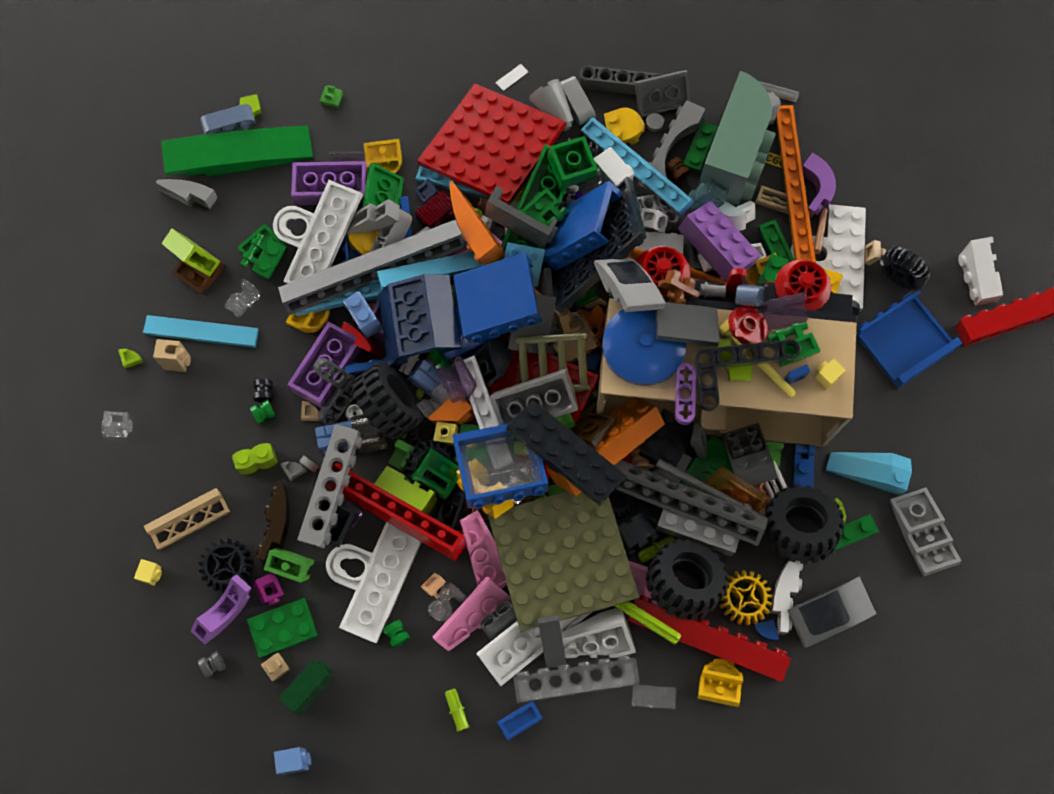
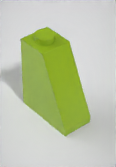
(190, 252)

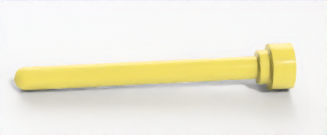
(724, 330)

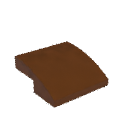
(196, 278)

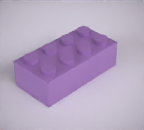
(312, 177)
(718, 240)
(333, 345)

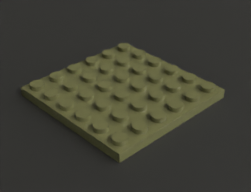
(562, 558)

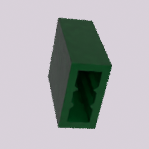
(307, 686)

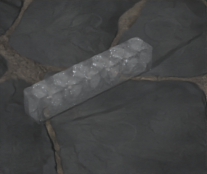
(625, 663)

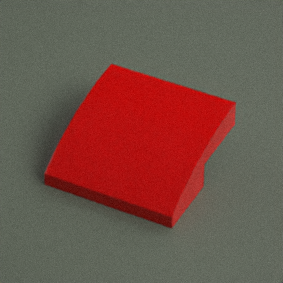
(361, 340)

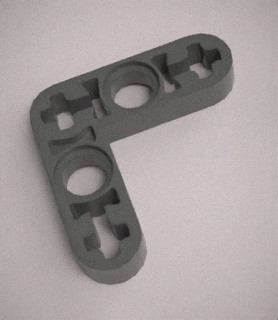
(341, 384)

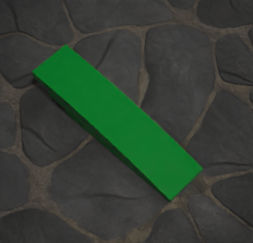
(236, 150)

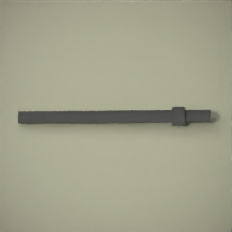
(701, 485)

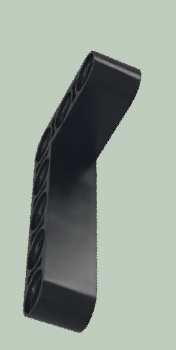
(736, 361)

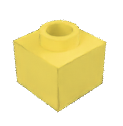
(829, 373)
(445, 439)
(148, 572)

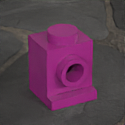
(271, 582)

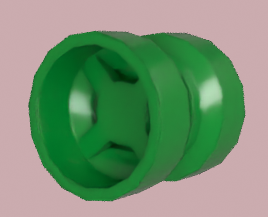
(263, 411)
(396, 633)

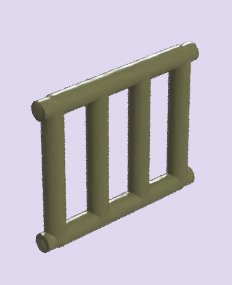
(560, 339)

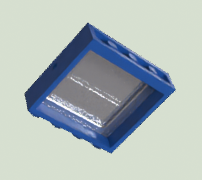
(497, 467)

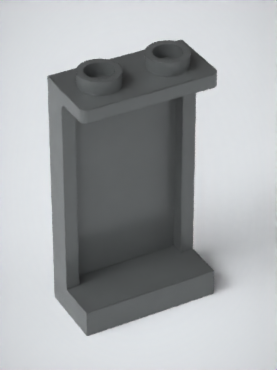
(518, 221)

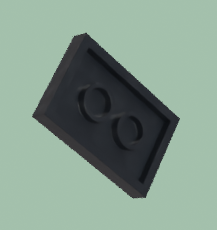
(667, 442)

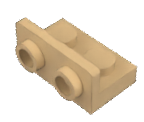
(566, 322)

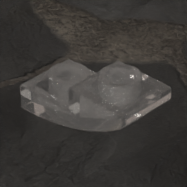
(654, 697)

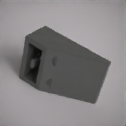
(749, 454)

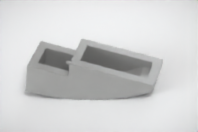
(188, 192)
(374, 217)

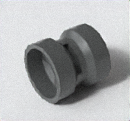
(211, 664)

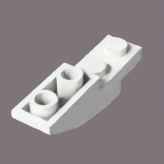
(786, 585)

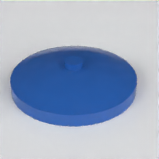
(635, 353)

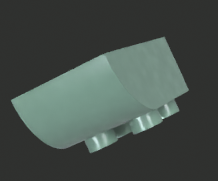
(741, 141)

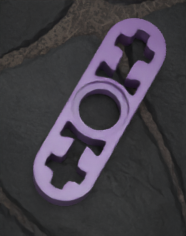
(692, 388)

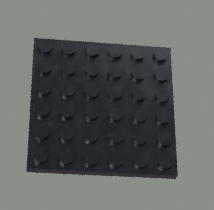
(624, 231)

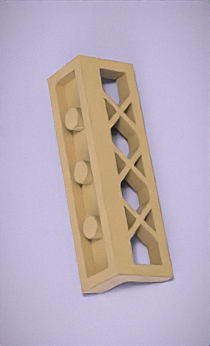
(182, 513)

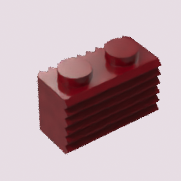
(435, 211)

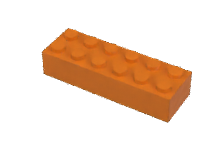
(635, 424)

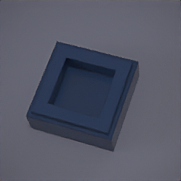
(426, 190)

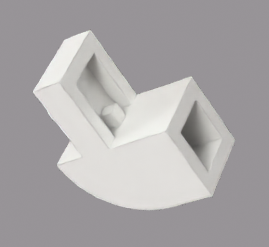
(739, 215)

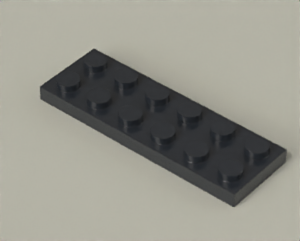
(566, 452)

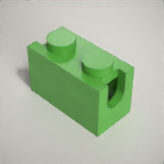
(288, 564)

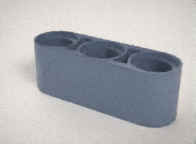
(228, 120)
(750, 295)

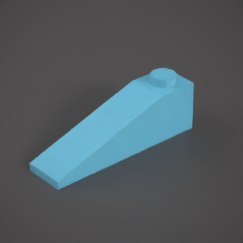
(878, 470)

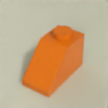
(453, 413)

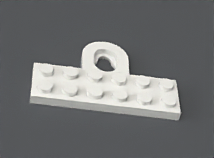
(323, 233)
(845, 248)
(378, 585)

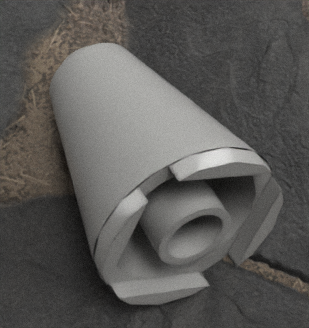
(553, 102)

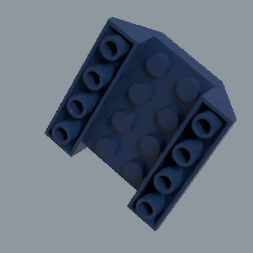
(418, 317)

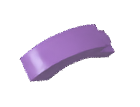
(823, 179)
(223, 612)

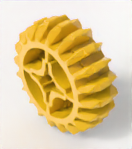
(751, 602)

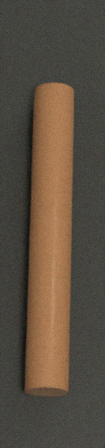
(820, 230)

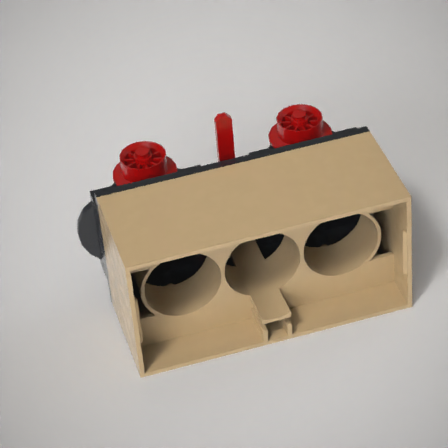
(805, 419)

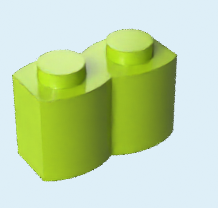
(249, 461)

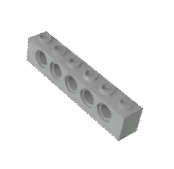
(340, 436)

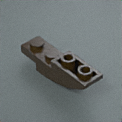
(278, 516)

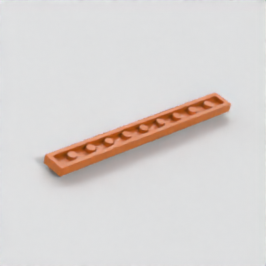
(794, 184)

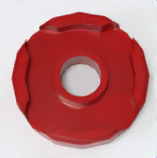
(741, 331)

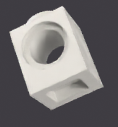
(654, 220)

